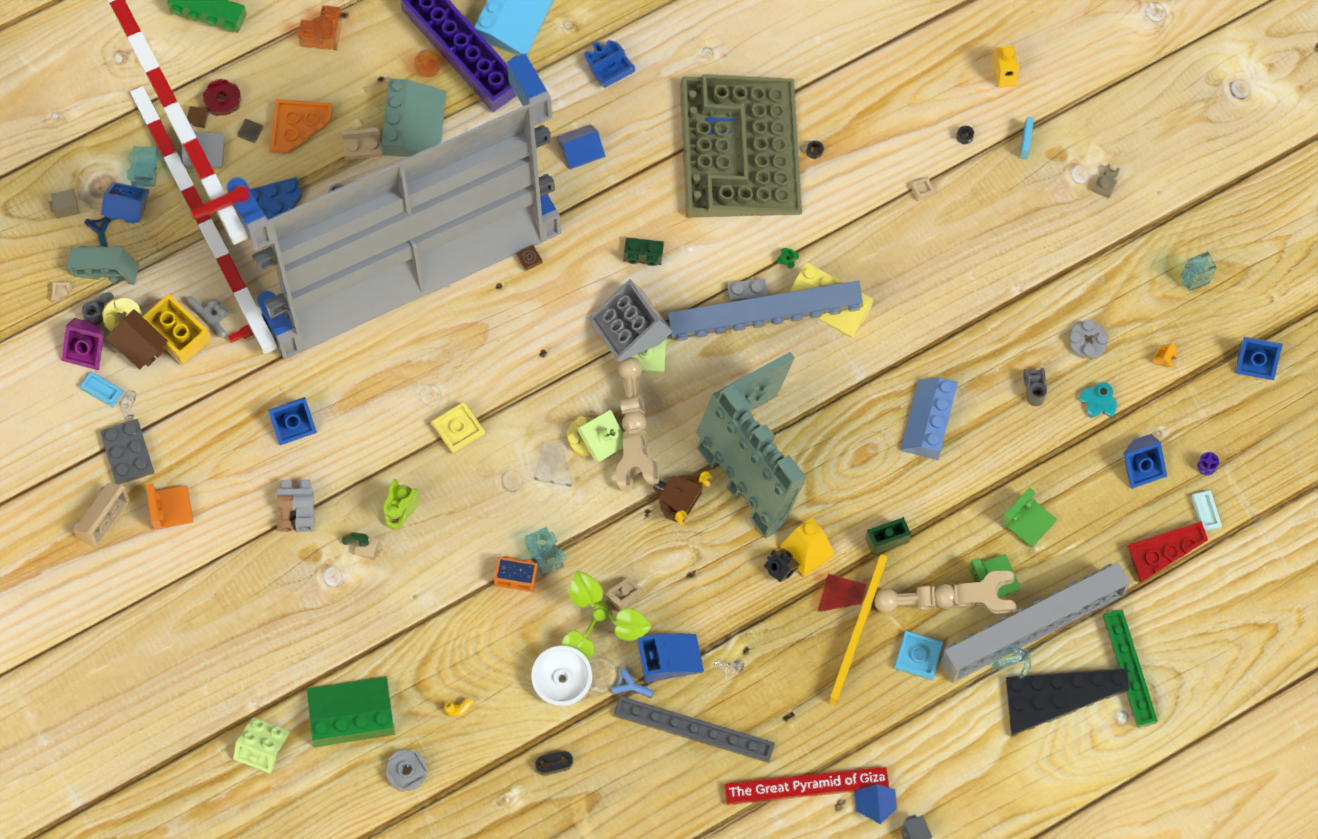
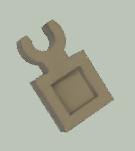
(1106, 182)

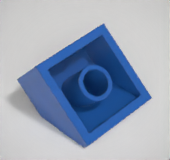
(124, 202)

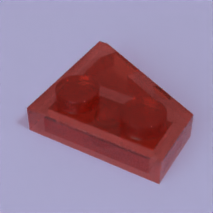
(840, 593)

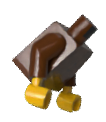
(680, 495)

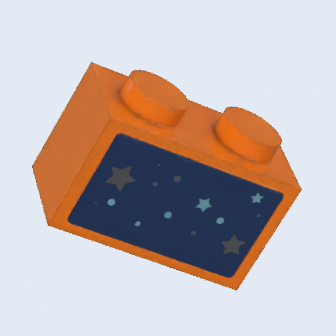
(516, 574)

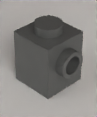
(915, 828)

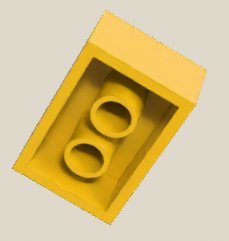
(179, 327)

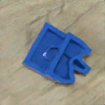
(609, 63)

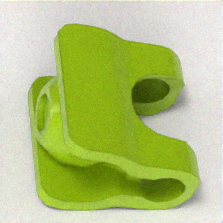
(401, 503)

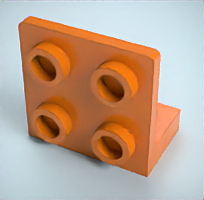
(169, 506)

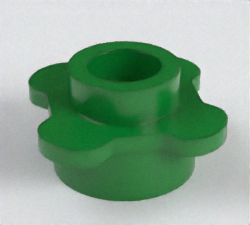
(787, 252)

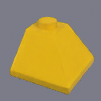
(808, 546)

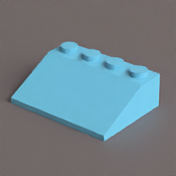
(512, 23)

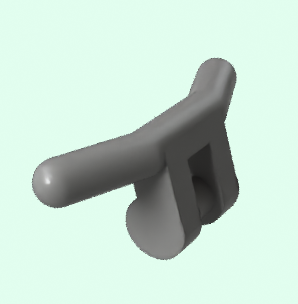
(205, 313)

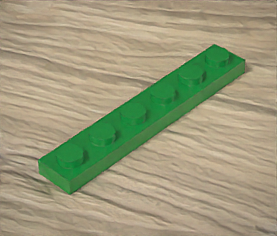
(1127, 659)

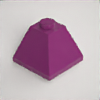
(83, 344)

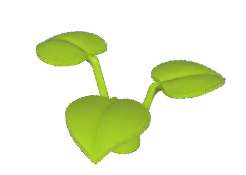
(586, 591)

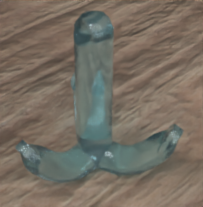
(1023, 656)

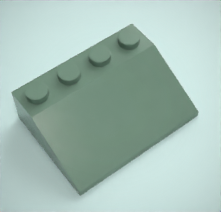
(412, 118)

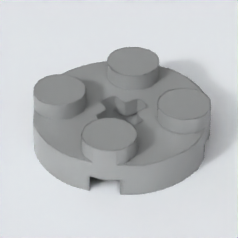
(1088, 350)
(403, 781)

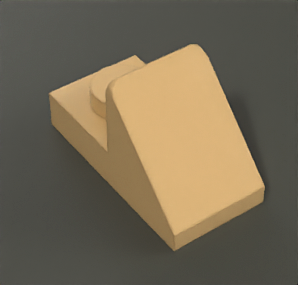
(623, 593)

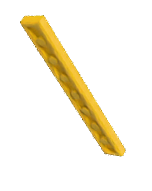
(858, 630)

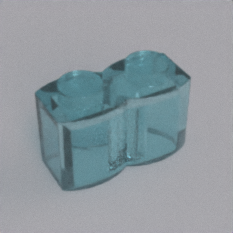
(143, 166)

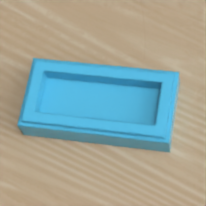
(1026, 140)
(101, 389)

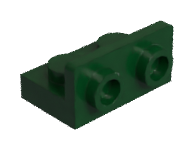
(643, 251)

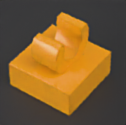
(1165, 354)

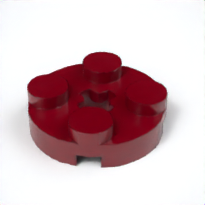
(226, 106)

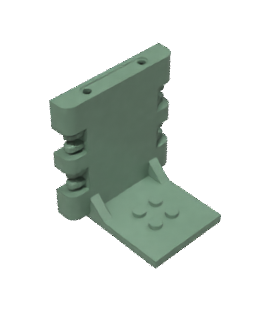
(747, 450)

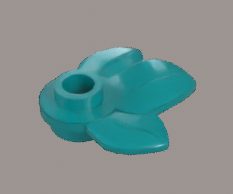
(1097, 402)

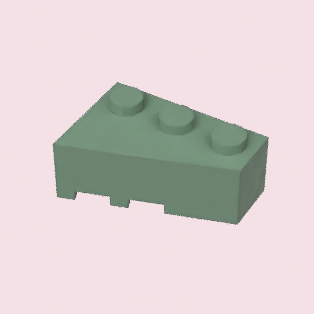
(102, 262)

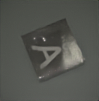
(250, 130)

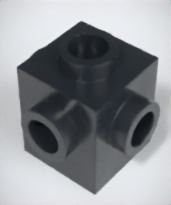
(781, 564)

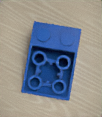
(669, 656)

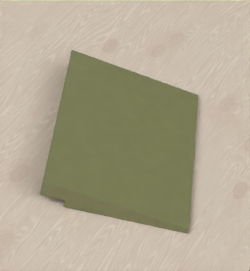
(754, 165)

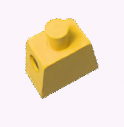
(1005, 60)

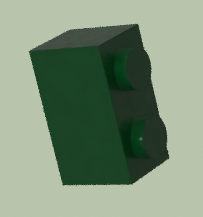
(888, 536)

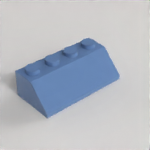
(929, 417)

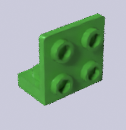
(1028, 519)
(1000, 563)

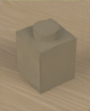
(64, 204)

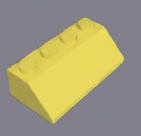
(846, 321)

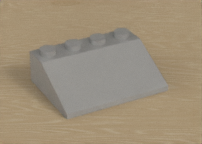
(629, 322)

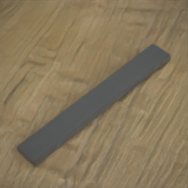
(694, 729)

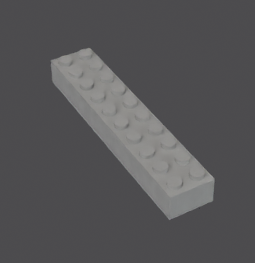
(1035, 622)

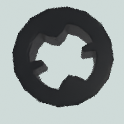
(968, 139)
(815, 143)

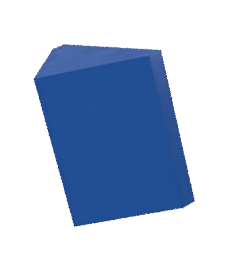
(581, 146)
(1258, 358)
(292, 421)

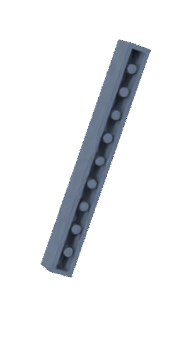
(766, 309)

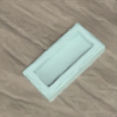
(1206, 510)

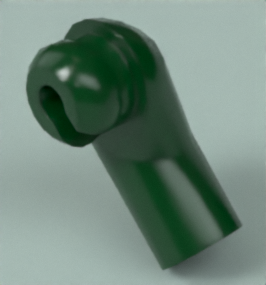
(354, 537)

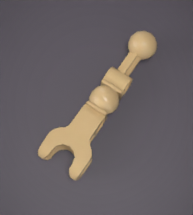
(635, 440)
(947, 596)

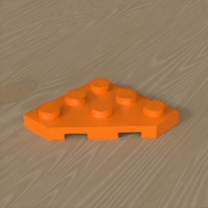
(297, 122)

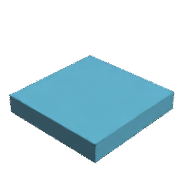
(918, 655)

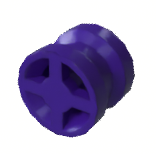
(1212, 462)

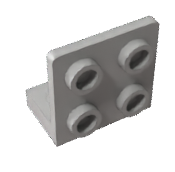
(212, 146)

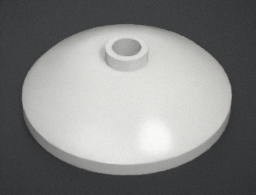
(561, 662)

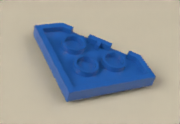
(277, 197)

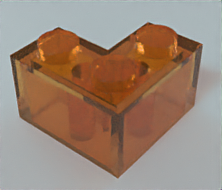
(322, 33)

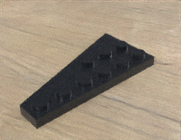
(1053, 696)

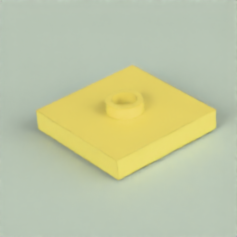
(458, 427)

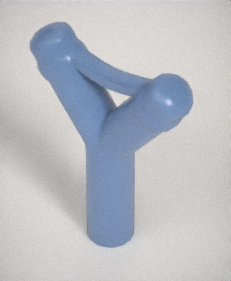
(631, 685)

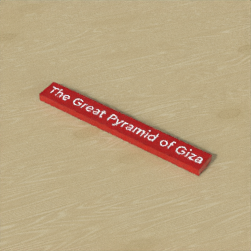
(804, 785)

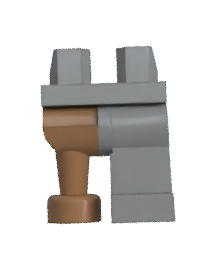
(298, 501)

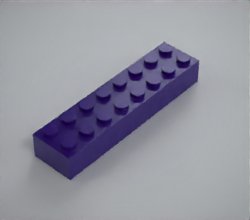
(462, 48)

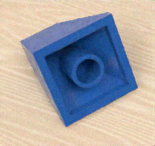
(1144, 461)

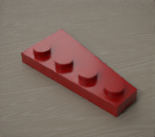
(1162, 550)

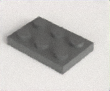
(127, 452)

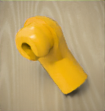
(458, 710)

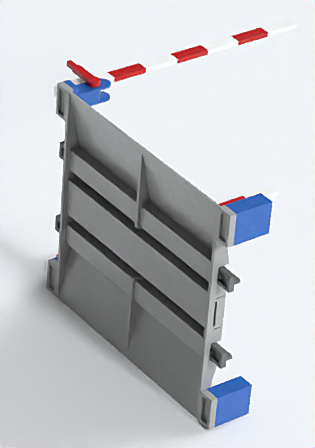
(378, 236)

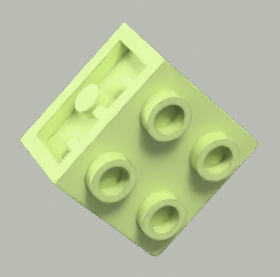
(260, 744)

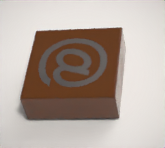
(529, 258)

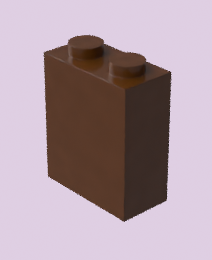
(137, 340)

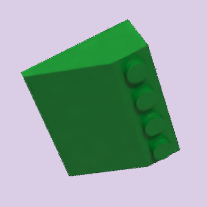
(350, 711)

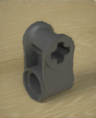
(96, 306)
(1035, 383)

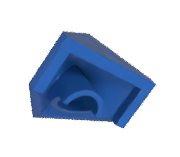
(876, 802)

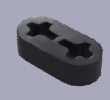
(555, 767)

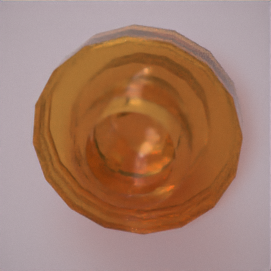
(427, 63)

